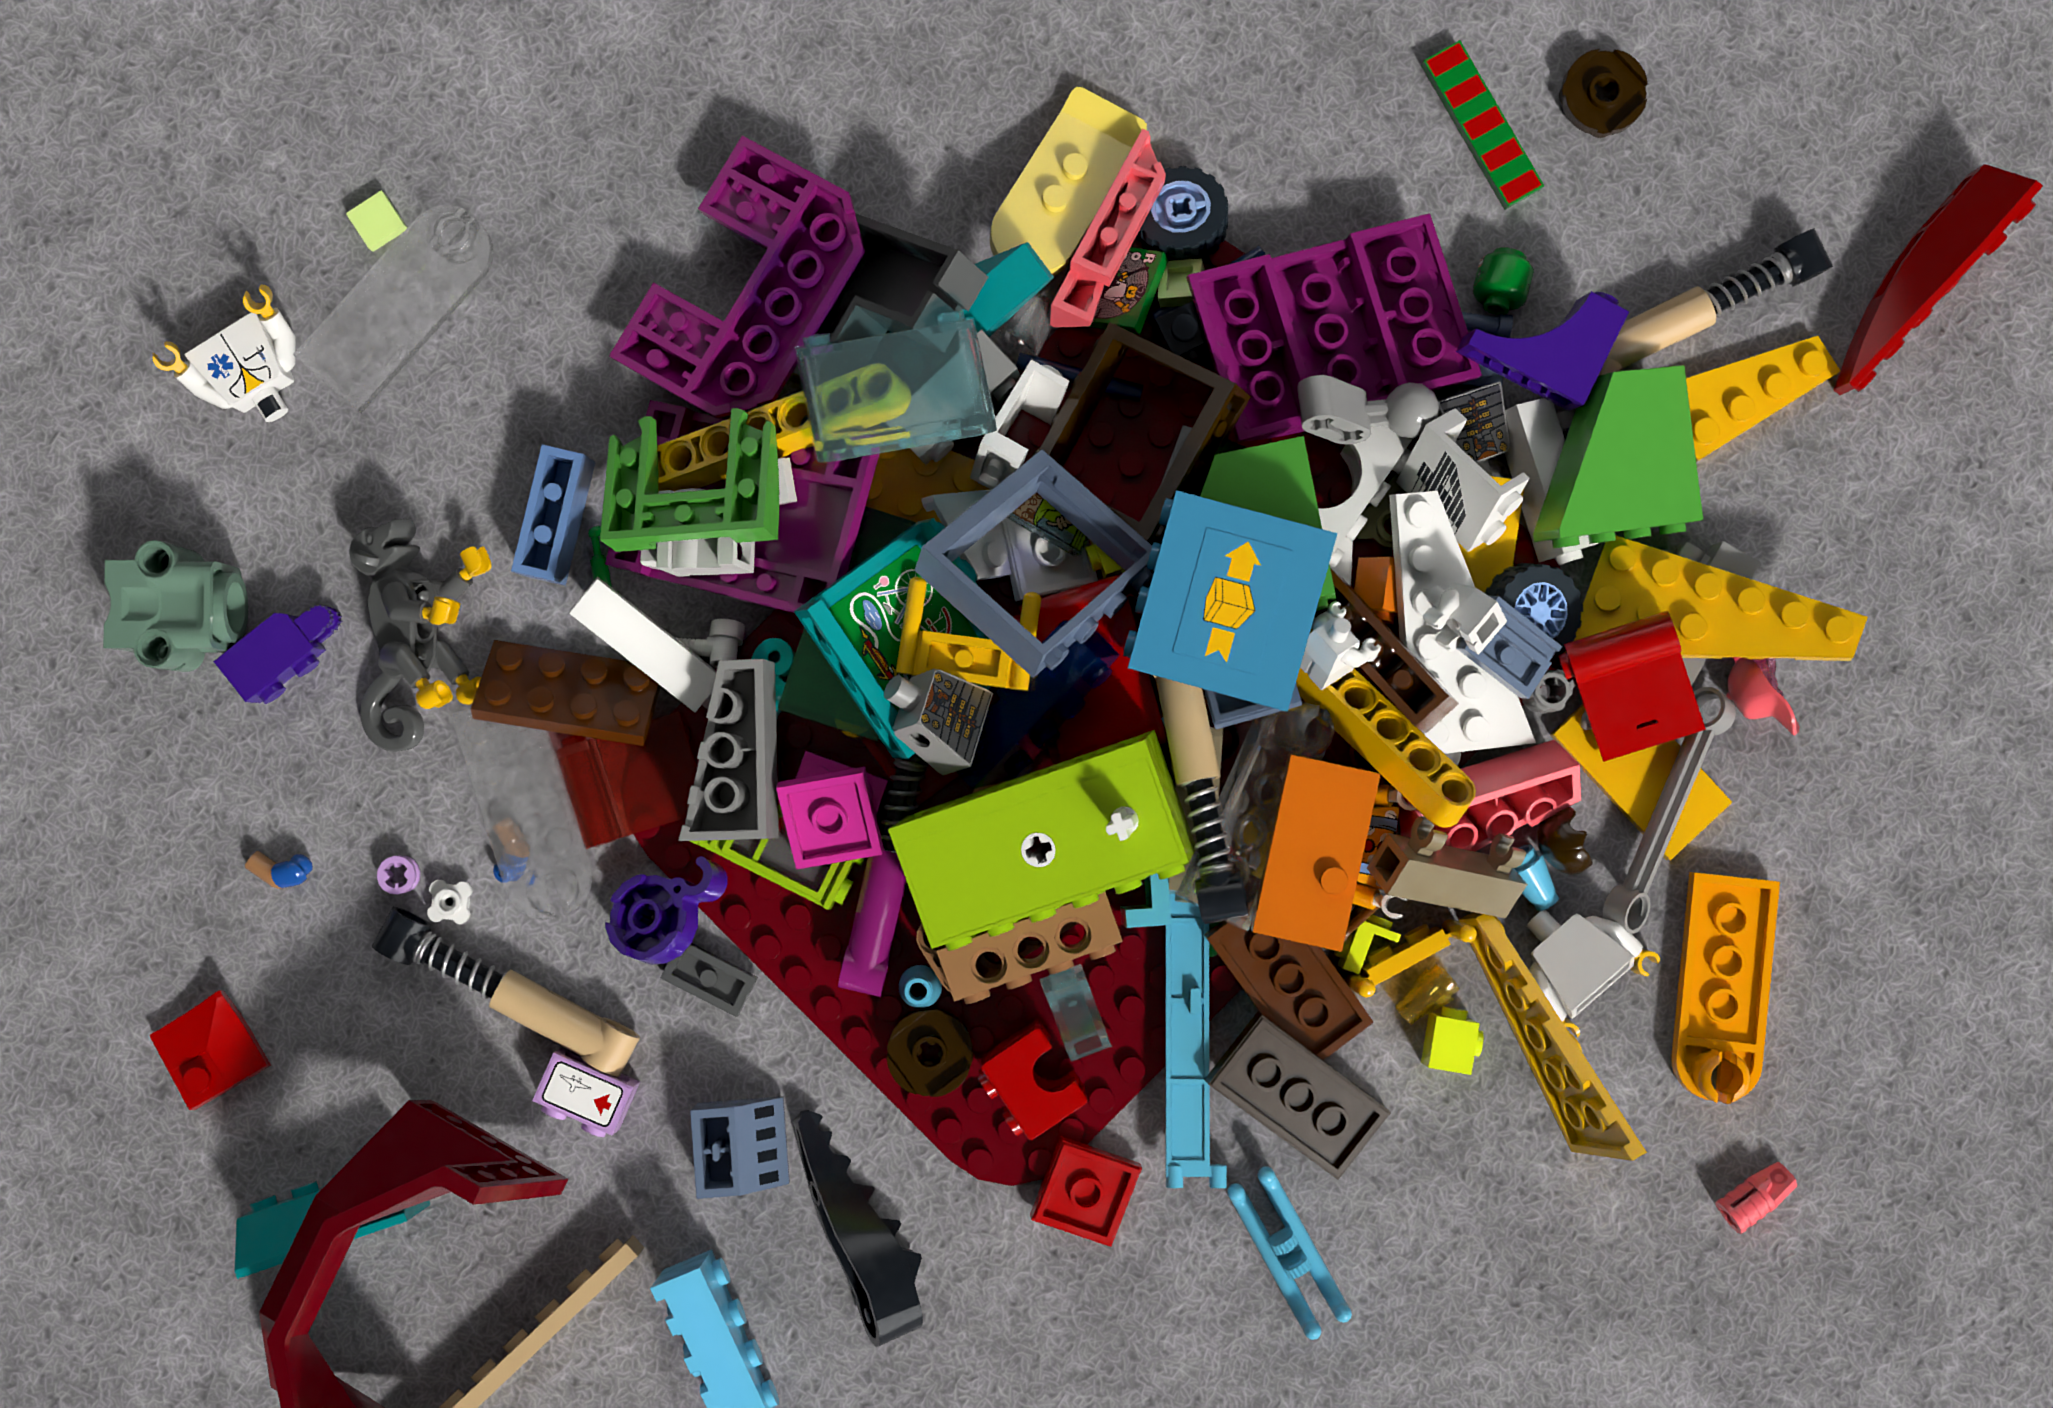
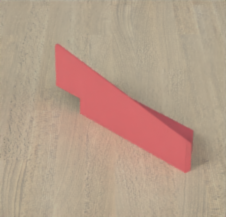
(1109, 236)

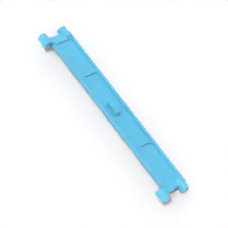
(1187, 1050)

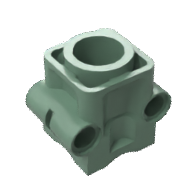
(173, 606)

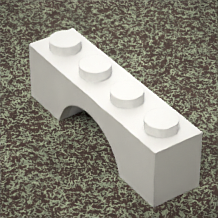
(1369, 466)

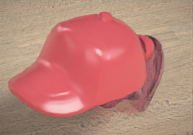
(1756, 692)

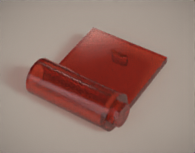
(628, 786)

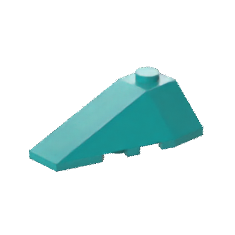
(1011, 283)

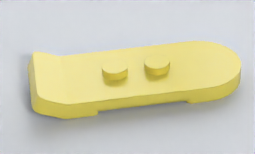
(1066, 179)

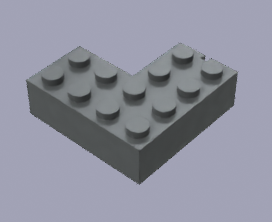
(899, 285)

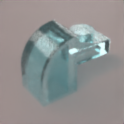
(1075, 1012)

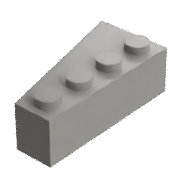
(738, 758)

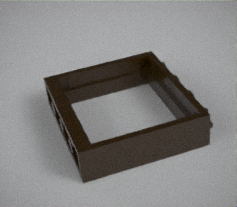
(1201, 444)

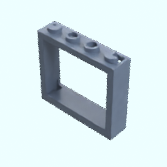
(1079, 507)

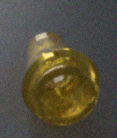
(1428, 993)

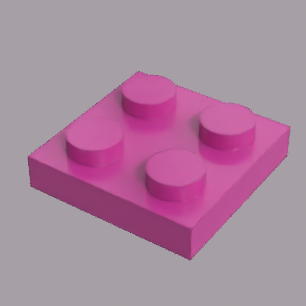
(830, 818)

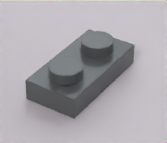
(710, 979)

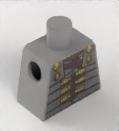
(1486, 424)
(939, 717)

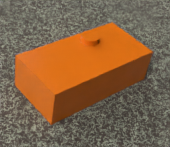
(1315, 852)

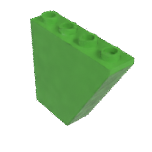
(1625, 462)
(1273, 482)

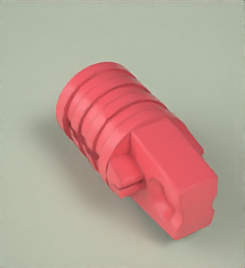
(1756, 1197)

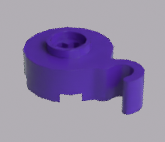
(675, 911)

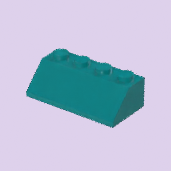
(271, 1226)

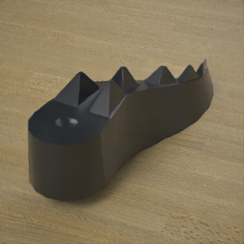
(864, 1243)

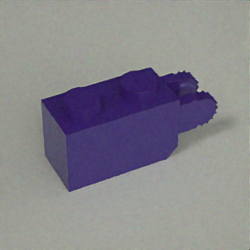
(277, 652)

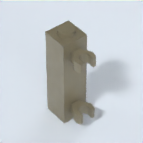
(1449, 876)

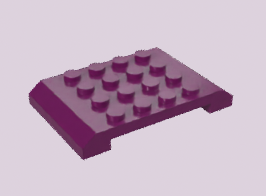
(813, 533)

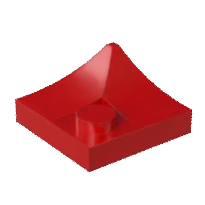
(209, 1050)

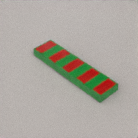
(1482, 125)

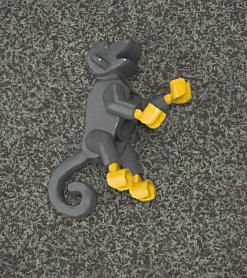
(405, 619)

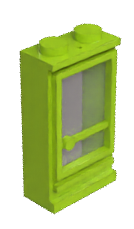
(775, 862)

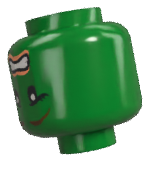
(1503, 280)

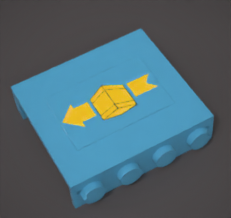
(1229, 600)

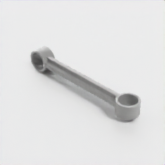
(1629, 902)

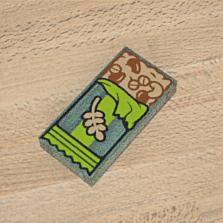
(1049, 524)

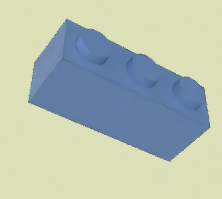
(553, 515)

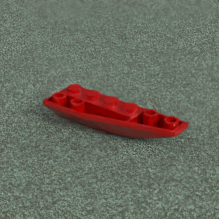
(1933, 263)

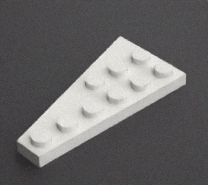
(1427, 557)

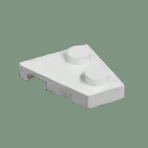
(989, 553)

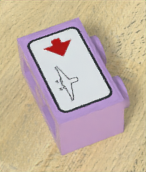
(584, 1094)

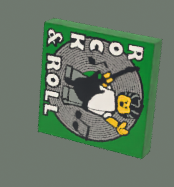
(1131, 291)

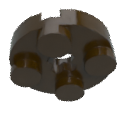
(1604, 68)
(926, 1077)

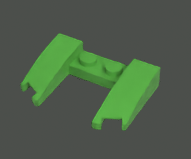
(744, 510)

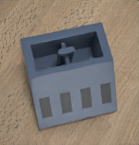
(739, 1146)

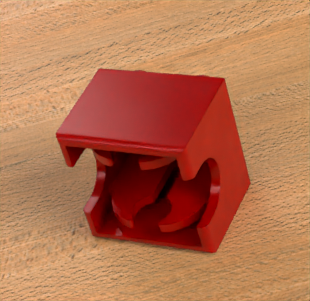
(1029, 1100)

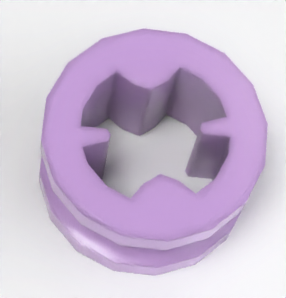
(412, 873)

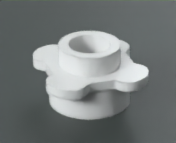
(458, 892)

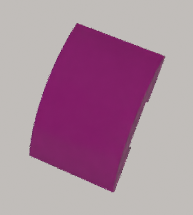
(1350, 309)

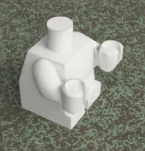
(1468, 614)
(1334, 649)

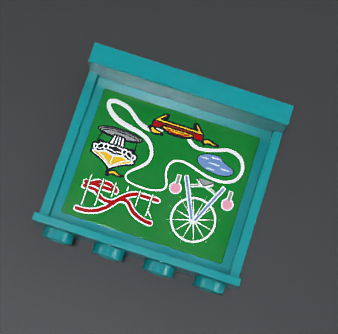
(861, 624)

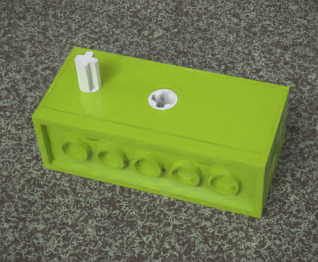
(983, 856)

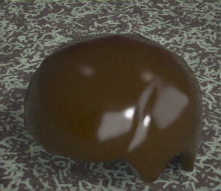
(1562, 844)

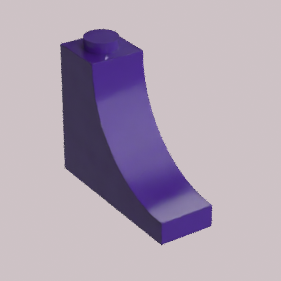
(1559, 362)

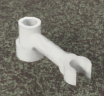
(722, 641)

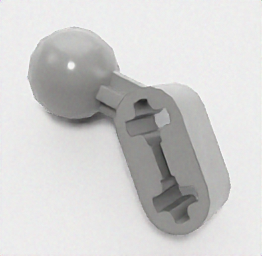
(1346, 417)

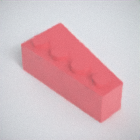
(1509, 794)

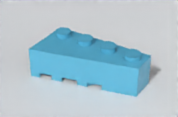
(714, 1334)

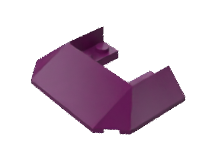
(807, 262)

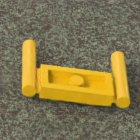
(962, 656)
(1420, 944)

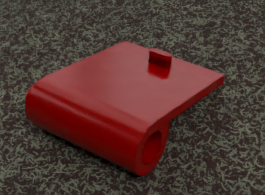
(1634, 685)

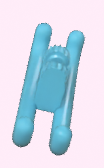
(1289, 1253)

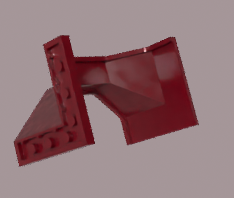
(407, 1162)

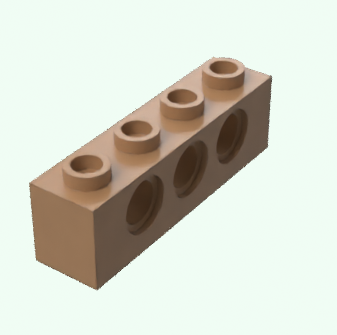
(1015, 971)

